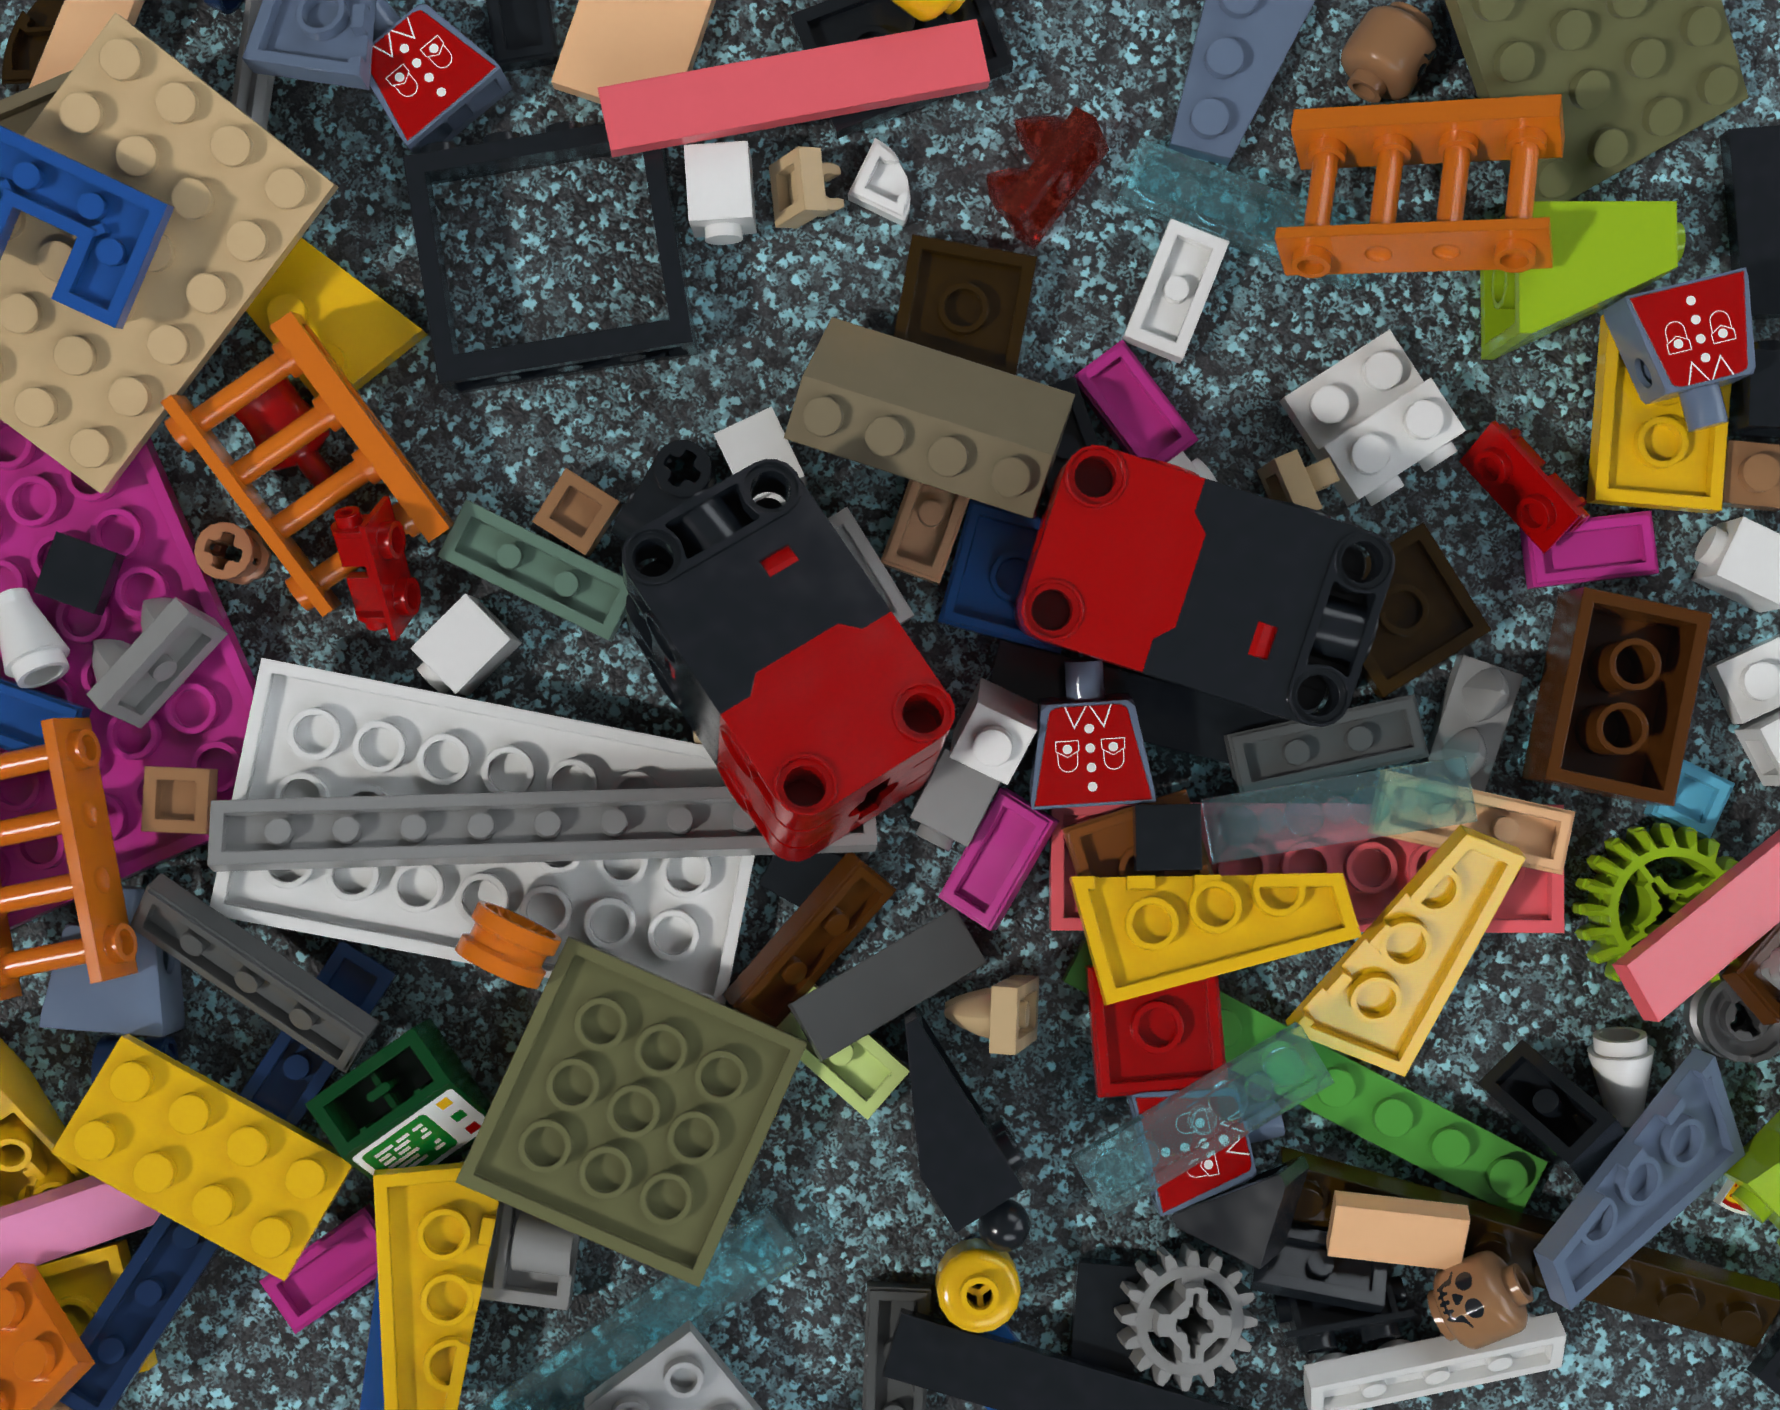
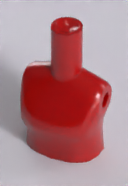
(275, 411)

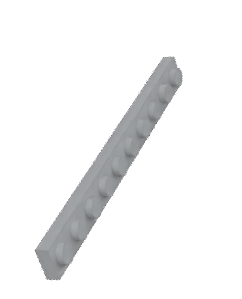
(489, 829)

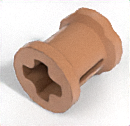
(229, 534)

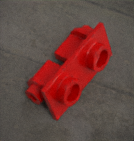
(1514, 479)
(386, 591)

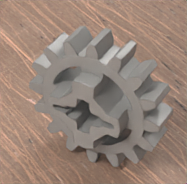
(1204, 1337)

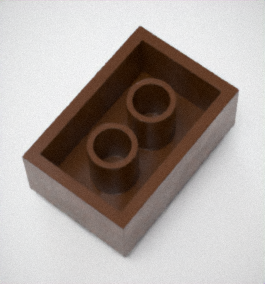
(1617, 696)

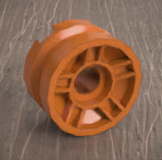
(508, 945)

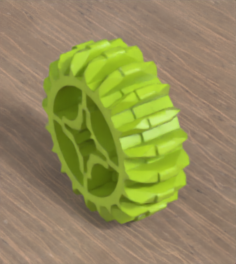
(1627, 871)

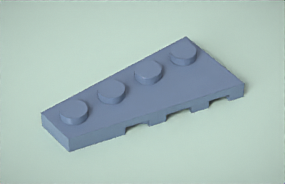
(314, 41)
(1230, 72)
(1645, 1182)

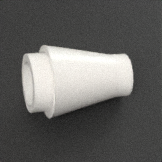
(28, 642)
(1622, 1070)

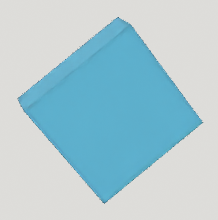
(1697, 802)

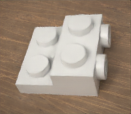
(1374, 419)

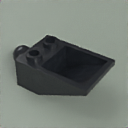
(960, 1154)

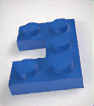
(112, 224)

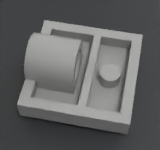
(530, 1261)
(674, 1375)

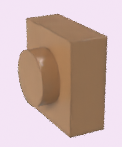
(1752, 476)
(577, 512)
(178, 799)

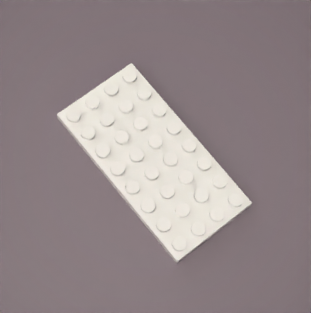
(368, 737)

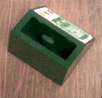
(403, 1105)

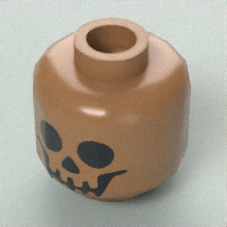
(1388, 52)
(1480, 1300)

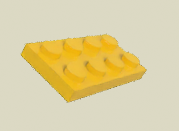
(203, 1156)

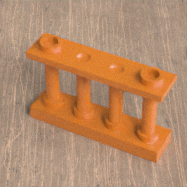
(1416, 134)
(334, 408)
(93, 876)

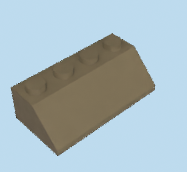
(930, 417)

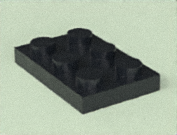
(855, 20)

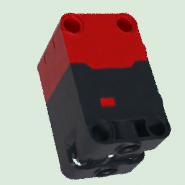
(1204, 585)
(783, 659)

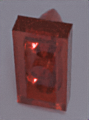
(1063, 159)

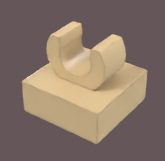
(800, 187)
(1290, 481)

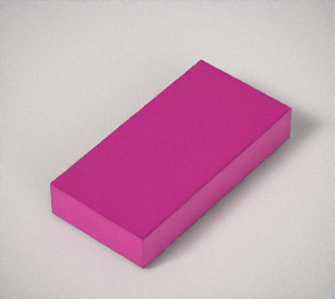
(1133, 406)
(1594, 552)
(998, 859)
(327, 1271)

